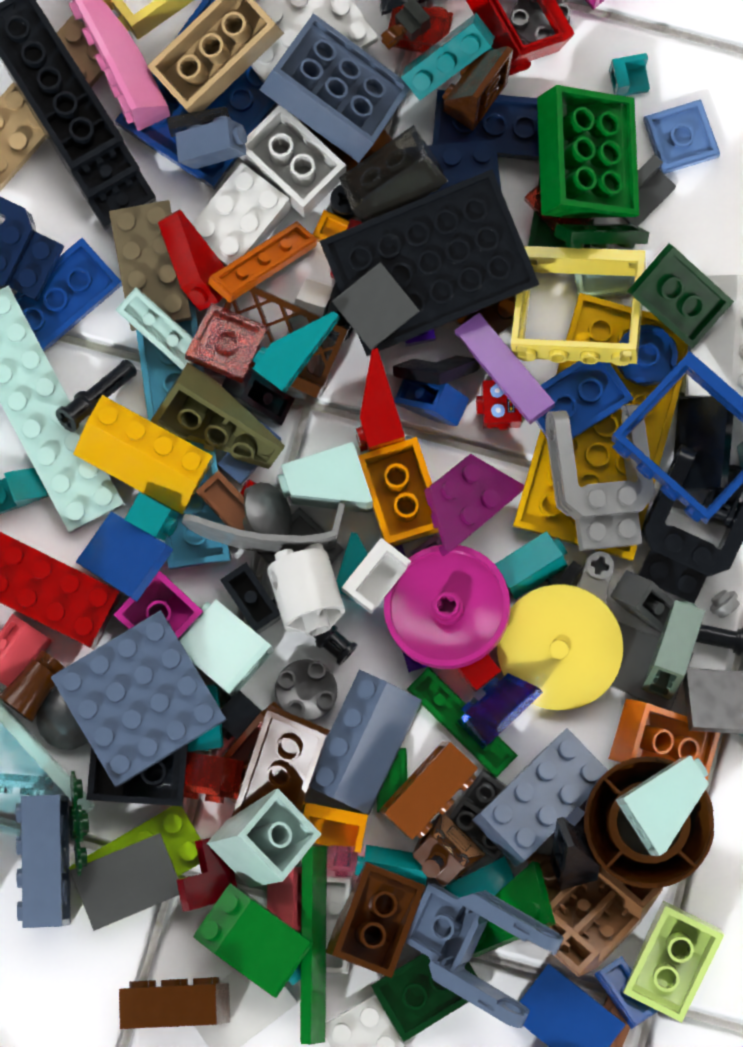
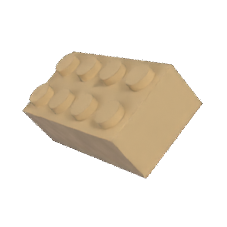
(214, 51)

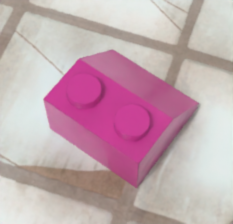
(163, 596)

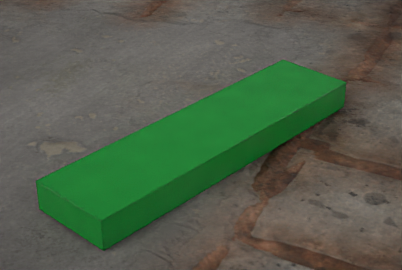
(446, 709)

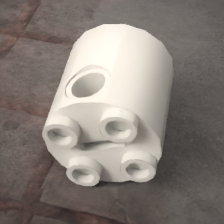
(306, 590)

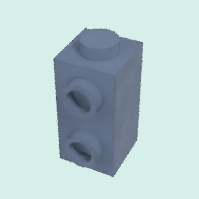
(211, 142)

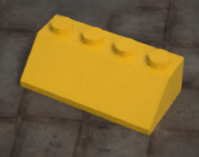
(142, 454)

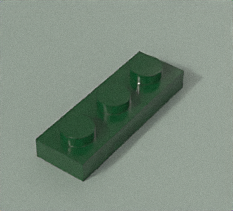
(601, 235)

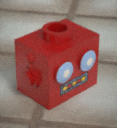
(496, 408)

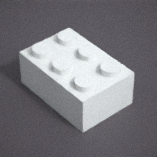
(293, 160)
(241, 214)

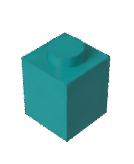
(152, 517)

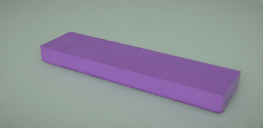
(504, 368)

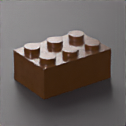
(174, 1003)

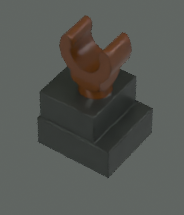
(410, 21)

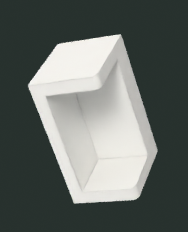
(376, 575)

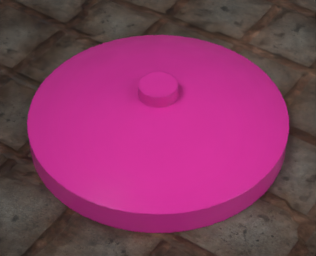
(448, 608)

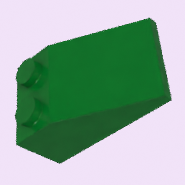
(253, 940)

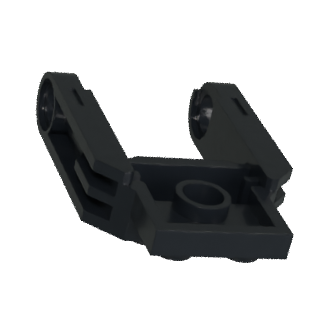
(677, 558)

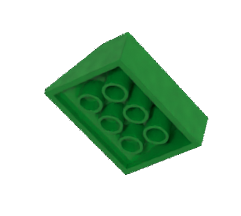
(587, 154)

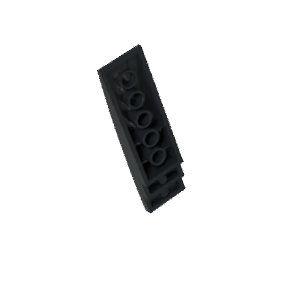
(69, 111)

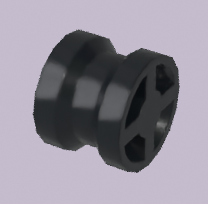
(341, 206)

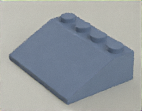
(335, 88)

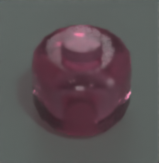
(341, 859)

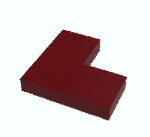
(209, 885)

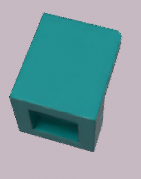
(629, 75)

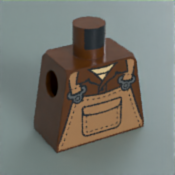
(446, 851)

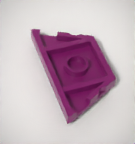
(467, 499)

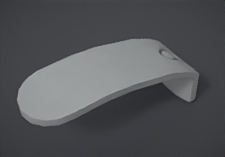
(262, 542)

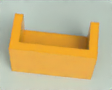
(337, 825)

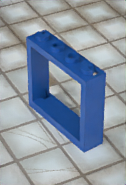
(722, 393)

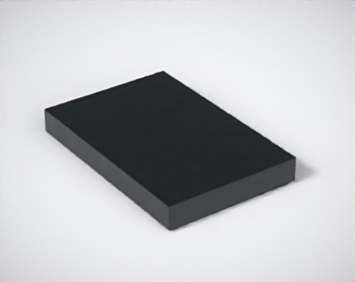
(707, 429)

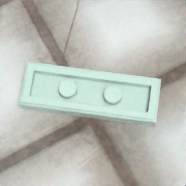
(156, 326)

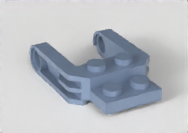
(448, 933)

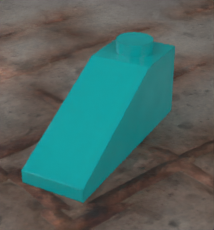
(290, 354)

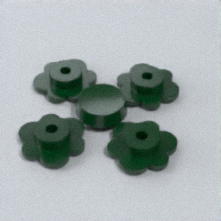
(78, 823)

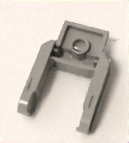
(602, 512)

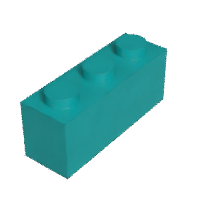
(448, 56)

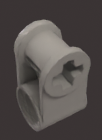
(594, 582)

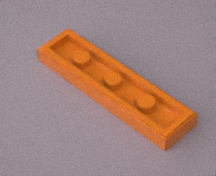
(262, 261)

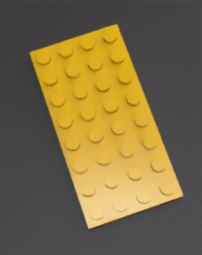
(594, 456)

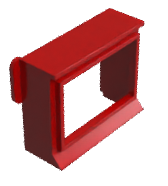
(505, 35)

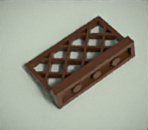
(306, 381)

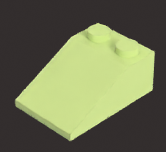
(673, 961)

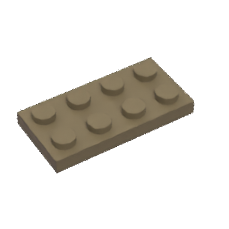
(145, 258)

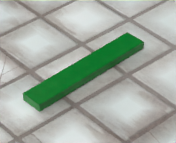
(314, 929)

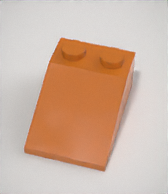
(661, 733)

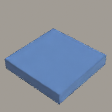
(681, 136)

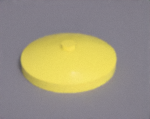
(563, 645)

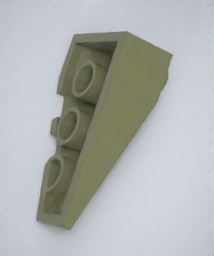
(209, 415)

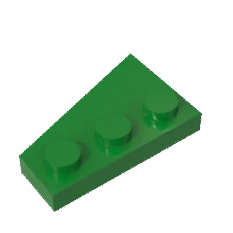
(527, 894)

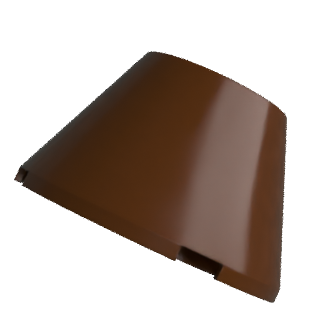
(622, 862)

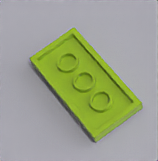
(176, 832)

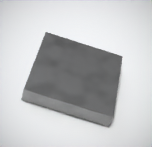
(714, 700)

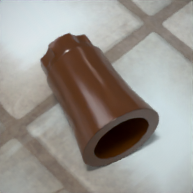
(32, 686)

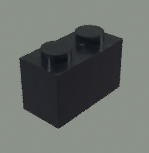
(251, 598)

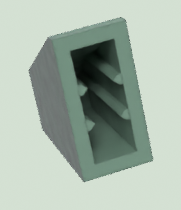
(673, 649)

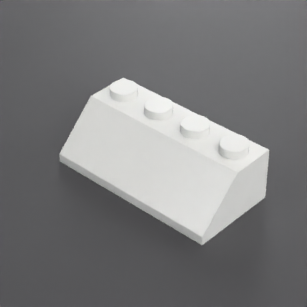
(723, 344)

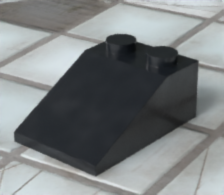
(154, 786)

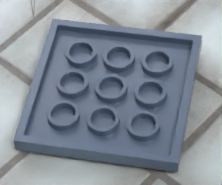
(138, 698)

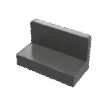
(653, 189)

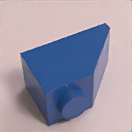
(432, 401)

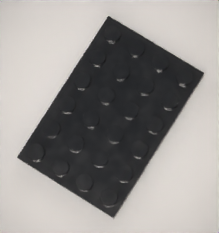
(443, 250)

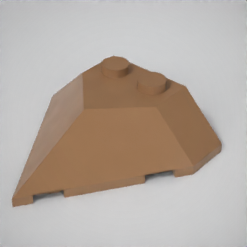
(593, 915)

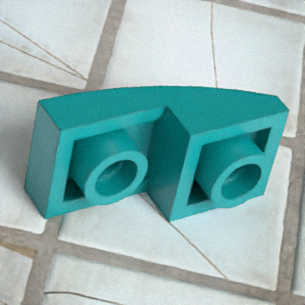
(489, 878)

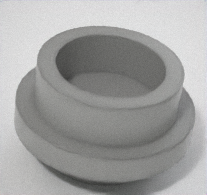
(724, 603)

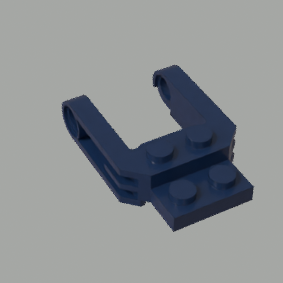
(24, 253)

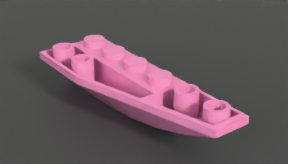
(122, 64)

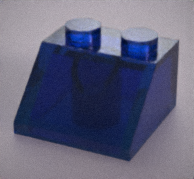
(497, 708)

